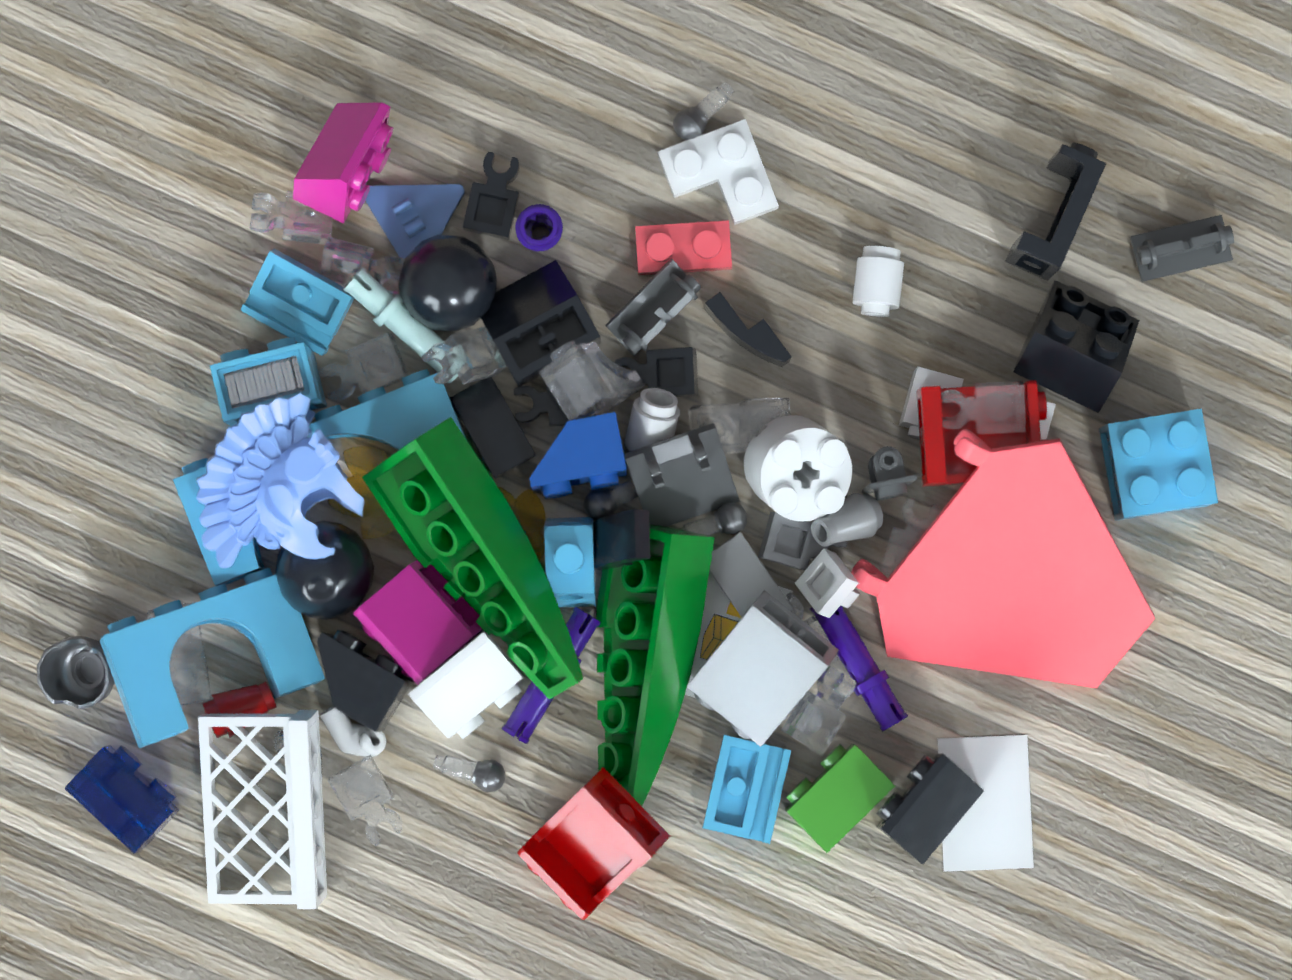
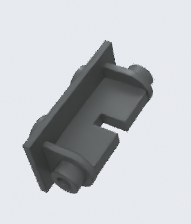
(1182, 248)
(653, 307)
(887, 475)

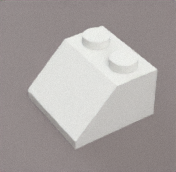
(467, 687)

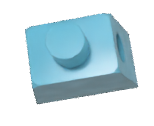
(570, 560)

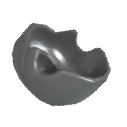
(75, 673)

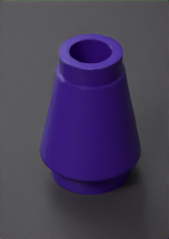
(538, 216)

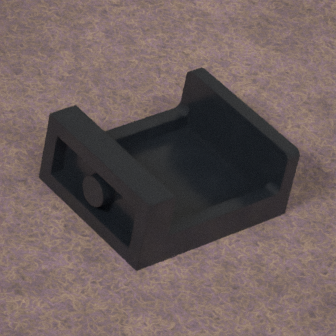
(1046, 256)

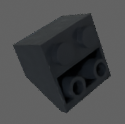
(535, 319)
(1077, 346)
(360, 684)
(929, 806)

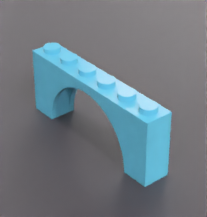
(381, 416)

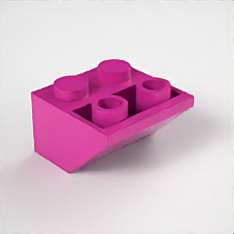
(344, 159)
(419, 621)

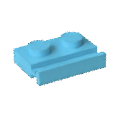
(297, 301)
(746, 789)

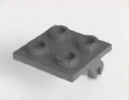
(682, 476)

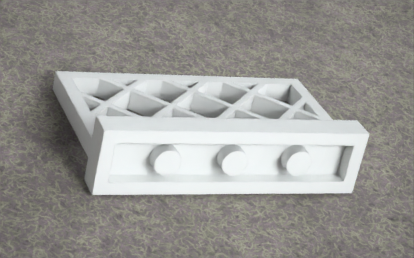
(304, 809)

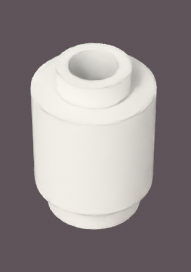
(878, 280)
(652, 418)

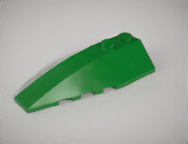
(468, 533)
(650, 642)

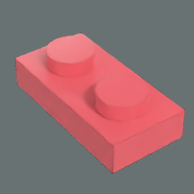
(691, 245)

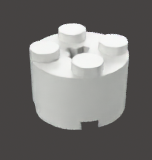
(820, 463)

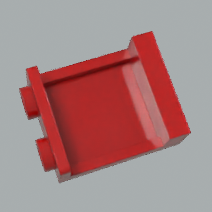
(937, 446)
(593, 844)

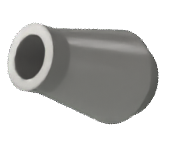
(855, 520)

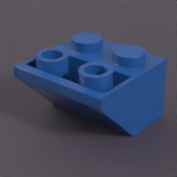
(582, 454)

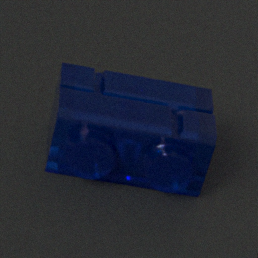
(123, 797)

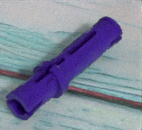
(862, 668)
(533, 702)

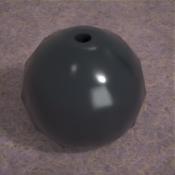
(447, 283)
(330, 584)

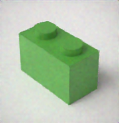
(838, 796)

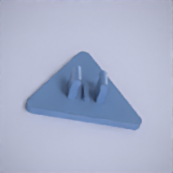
(413, 212)

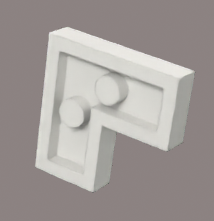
(725, 158)

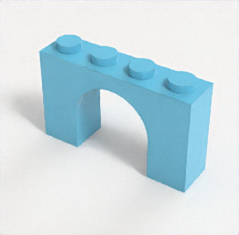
(142, 650)

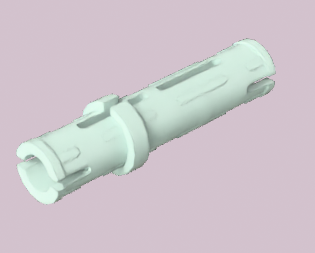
(393, 314)

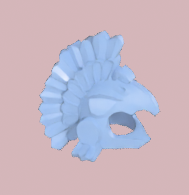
(268, 479)

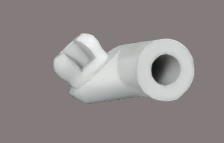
(352, 737)

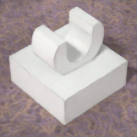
(828, 584)

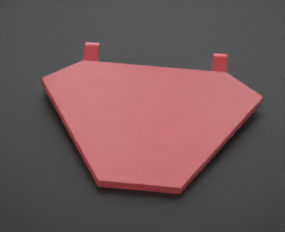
(1013, 575)

